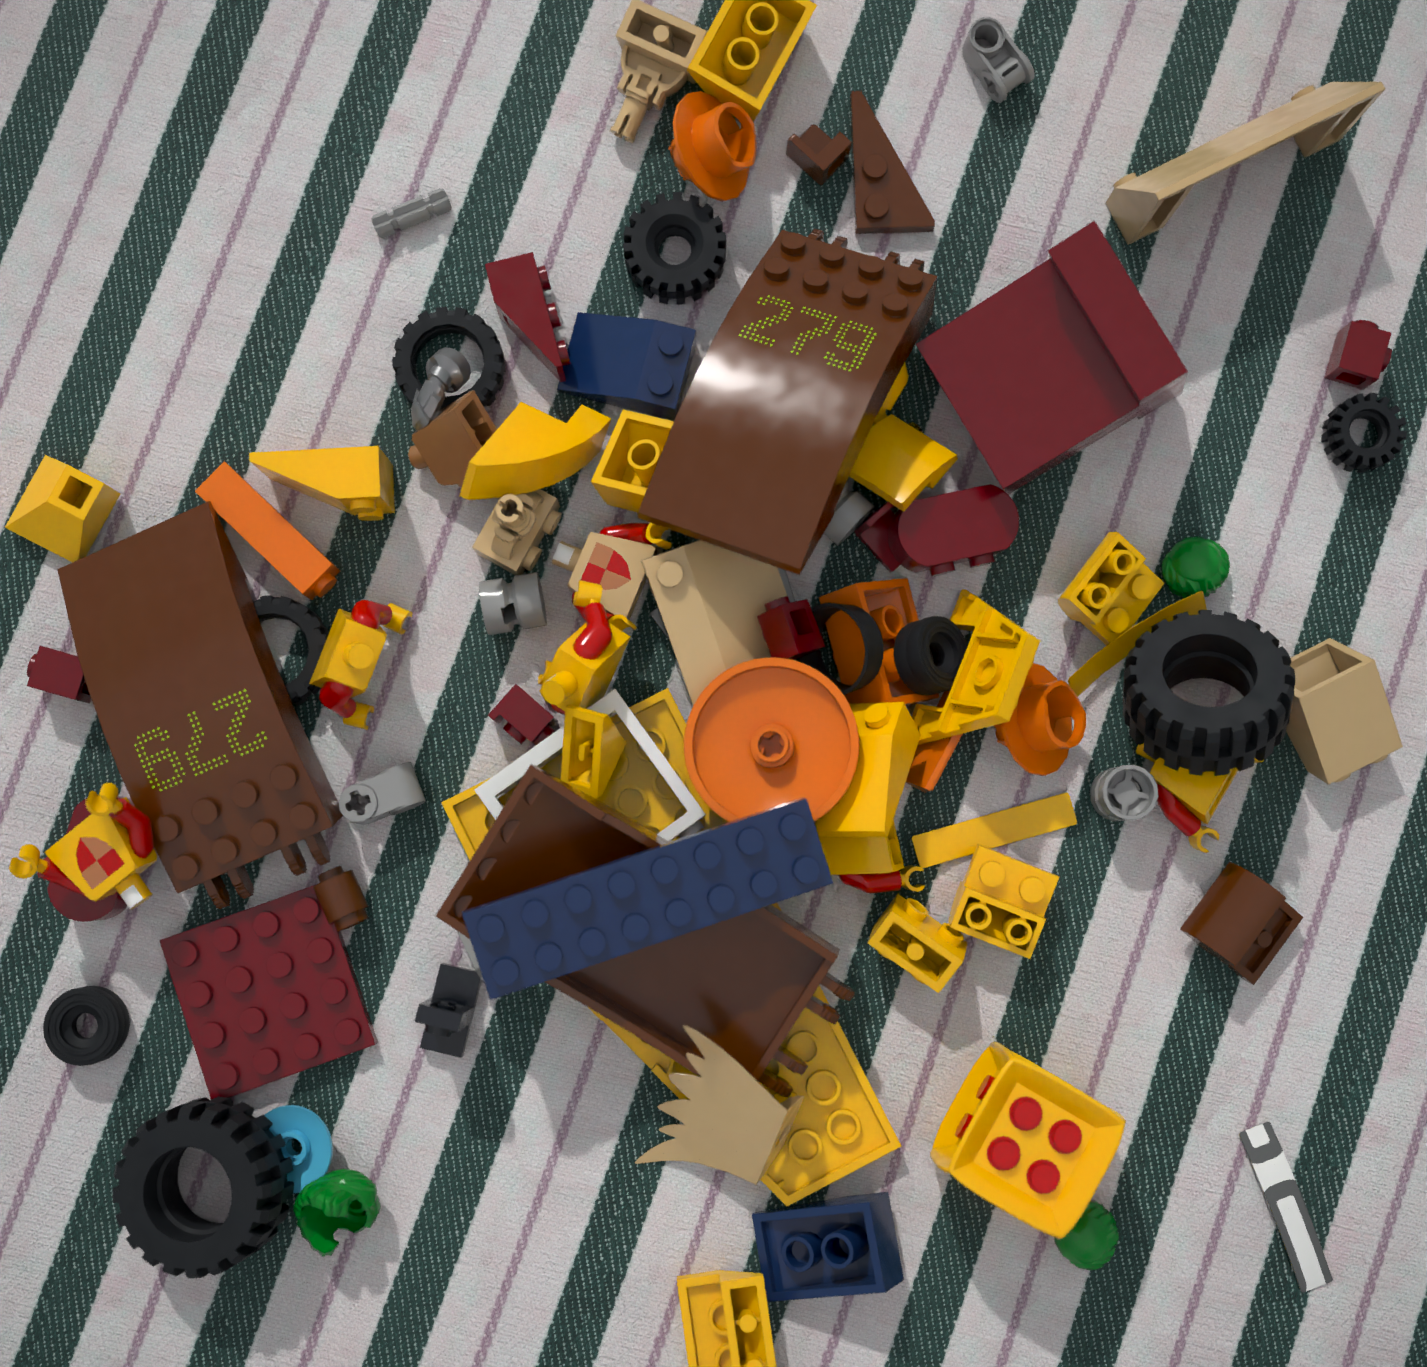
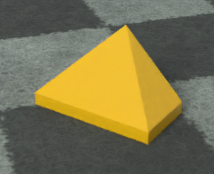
(589, 750)

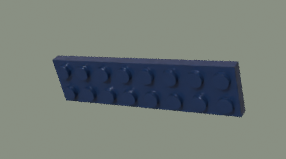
(646, 898)

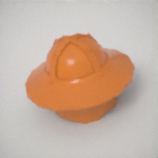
(711, 145)
(1042, 723)

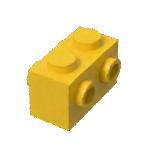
(918, 942)

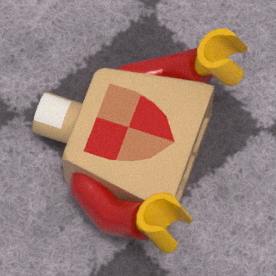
(614, 562)

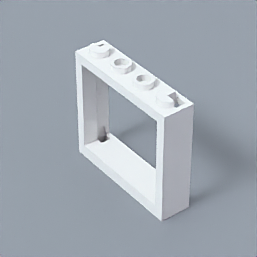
(552, 746)

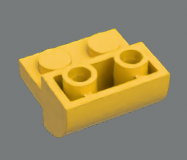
(1110, 589)
(1002, 901)

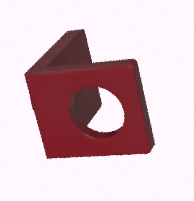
(875, 536)

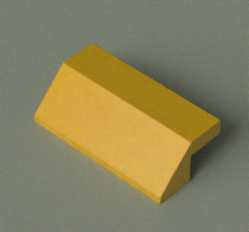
(726, 1319)

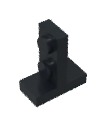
(449, 1010)

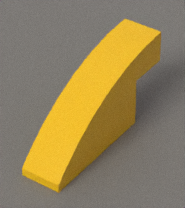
(533, 452)

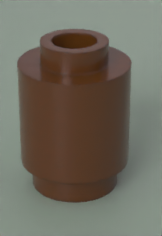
(341, 898)

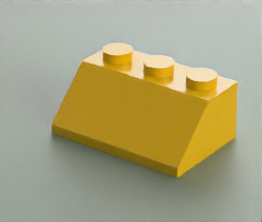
(748, 49)
(630, 459)

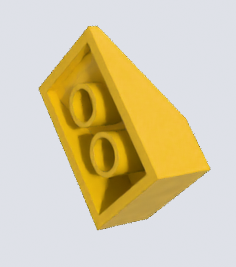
(345, 478)
(885, 757)

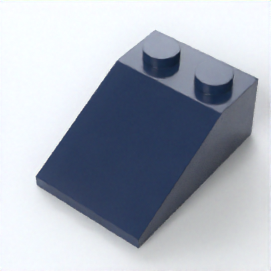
(629, 363)
(828, 1248)

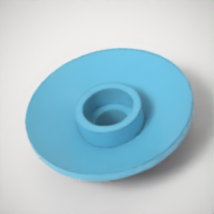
(315, 1139)

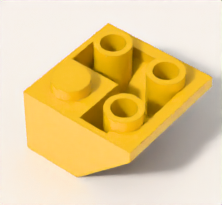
(62, 509)

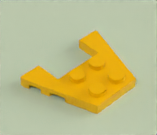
(988, 676)

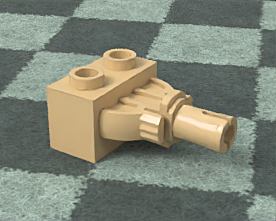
(652, 62)
(516, 530)

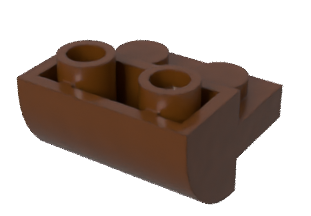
(1242, 922)

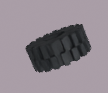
(671, 219)

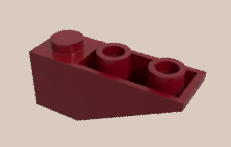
(521, 305)

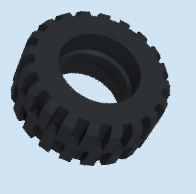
(1217, 650)
(152, 1199)

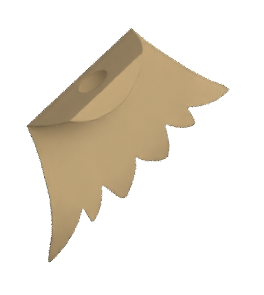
(729, 1117)

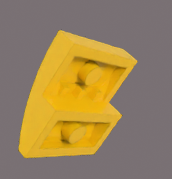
(900, 462)

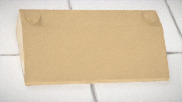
(1312, 118)
(711, 607)

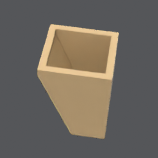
(1339, 712)

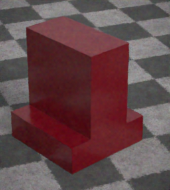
(1054, 360)

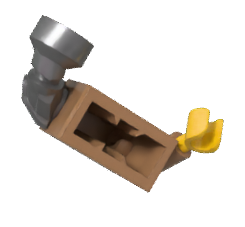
(451, 435)

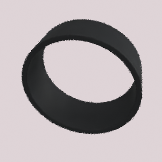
(872, 642)

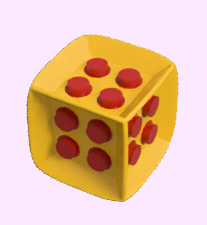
(1027, 1141)

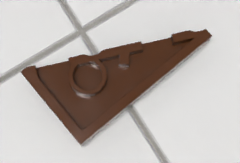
(881, 185)

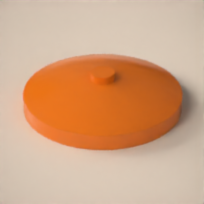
(770, 738)

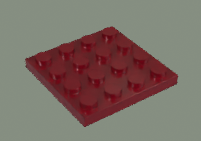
(267, 993)

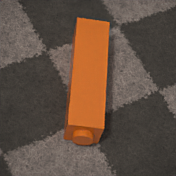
(268, 532)

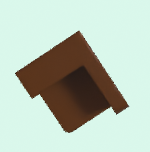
(818, 153)

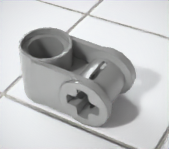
(997, 67)
(389, 792)

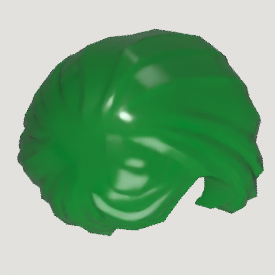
(334, 1202)

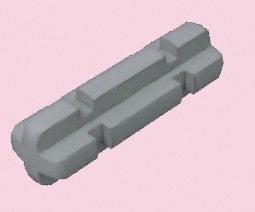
(411, 213)

